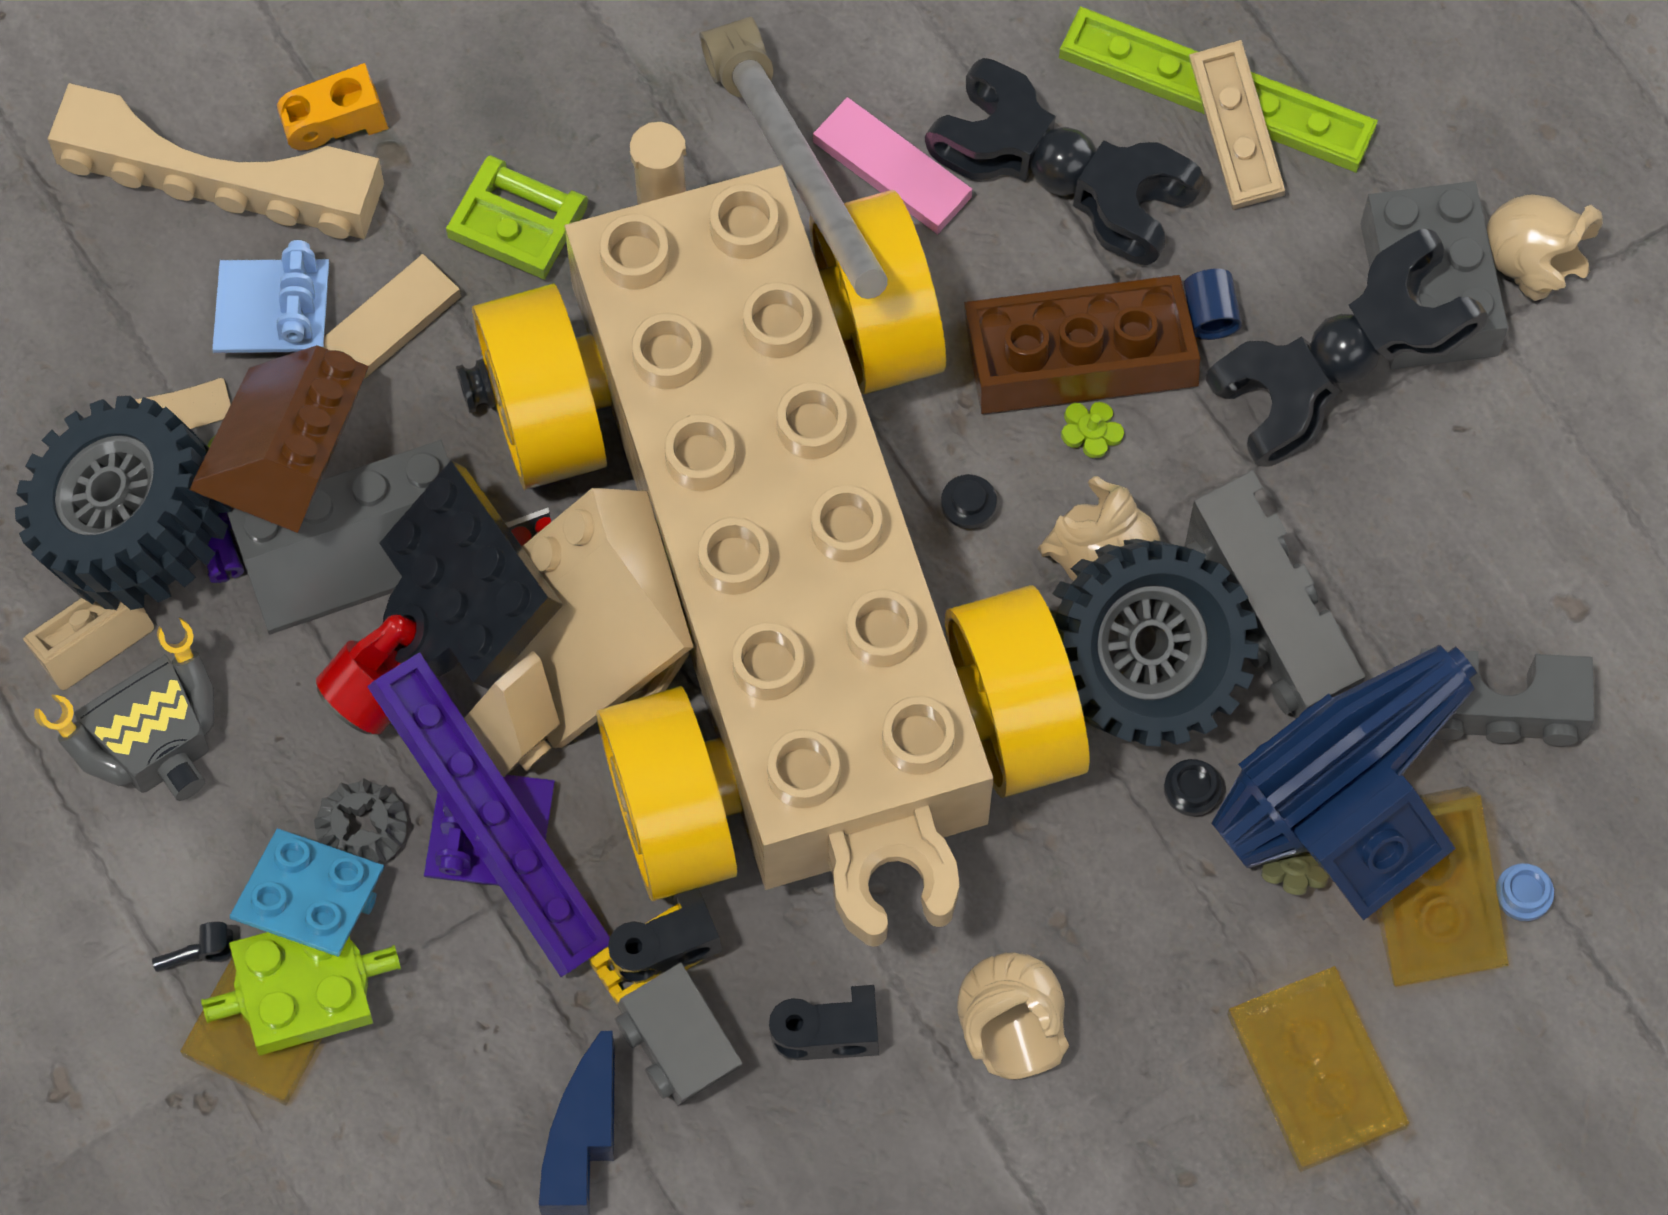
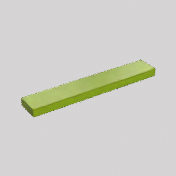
(1166, 71)

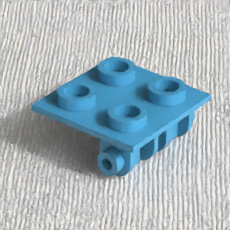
(308, 892)

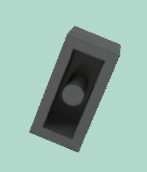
(677, 1035)

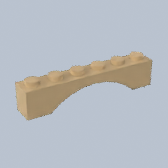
(318, 189)

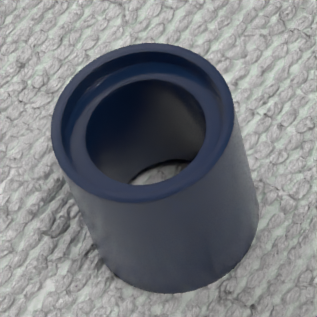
(1212, 304)

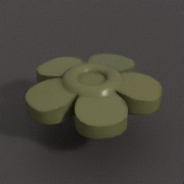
(1296, 873)

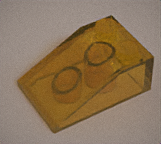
(1451, 913)

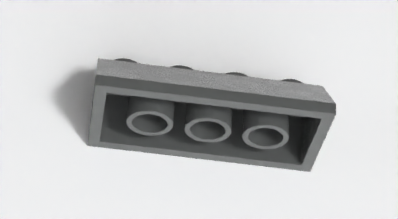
(337, 551)

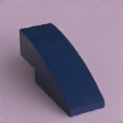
(580, 1132)

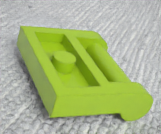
(511, 230)

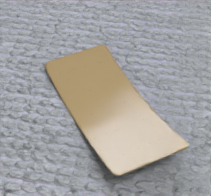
(197, 404)

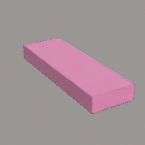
(892, 164)

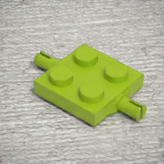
(296, 991)

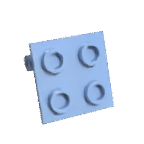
(272, 303)

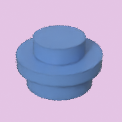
(1524, 892)

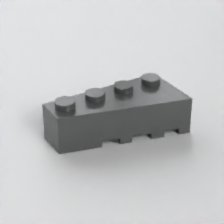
(1296, 643)

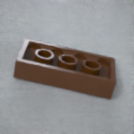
(1081, 344)

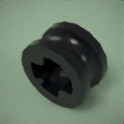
(476, 386)

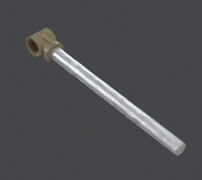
(740, 63)

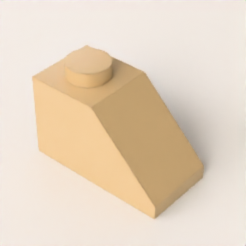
(516, 717)

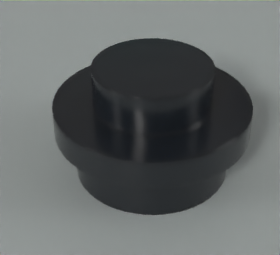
(968, 501)
(1192, 787)

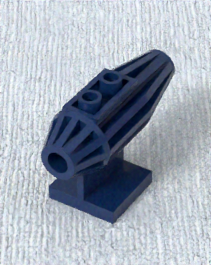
(1339, 783)

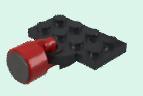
(460, 599)

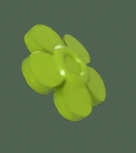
(1091, 428)

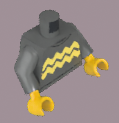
(145, 725)

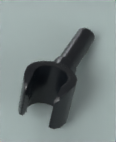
(212, 947)

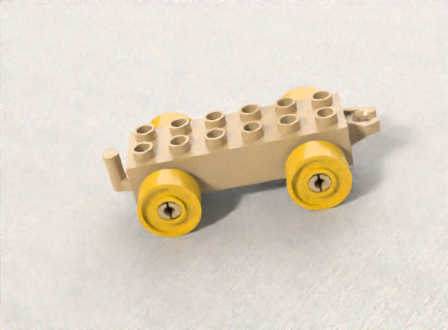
(803, 597)

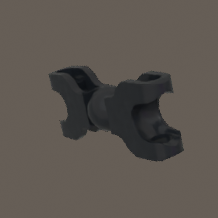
(1064, 161)
(1346, 347)

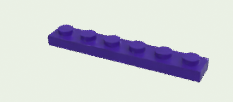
(489, 814)

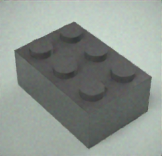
(1467, 261)

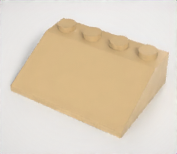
(617, 611)

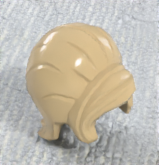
(1538, 242)
(1094, 526)
(1013, 1015)

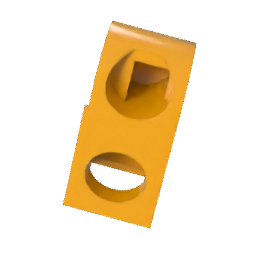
(331, 109)

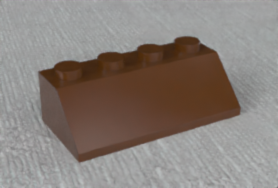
(281, 434)

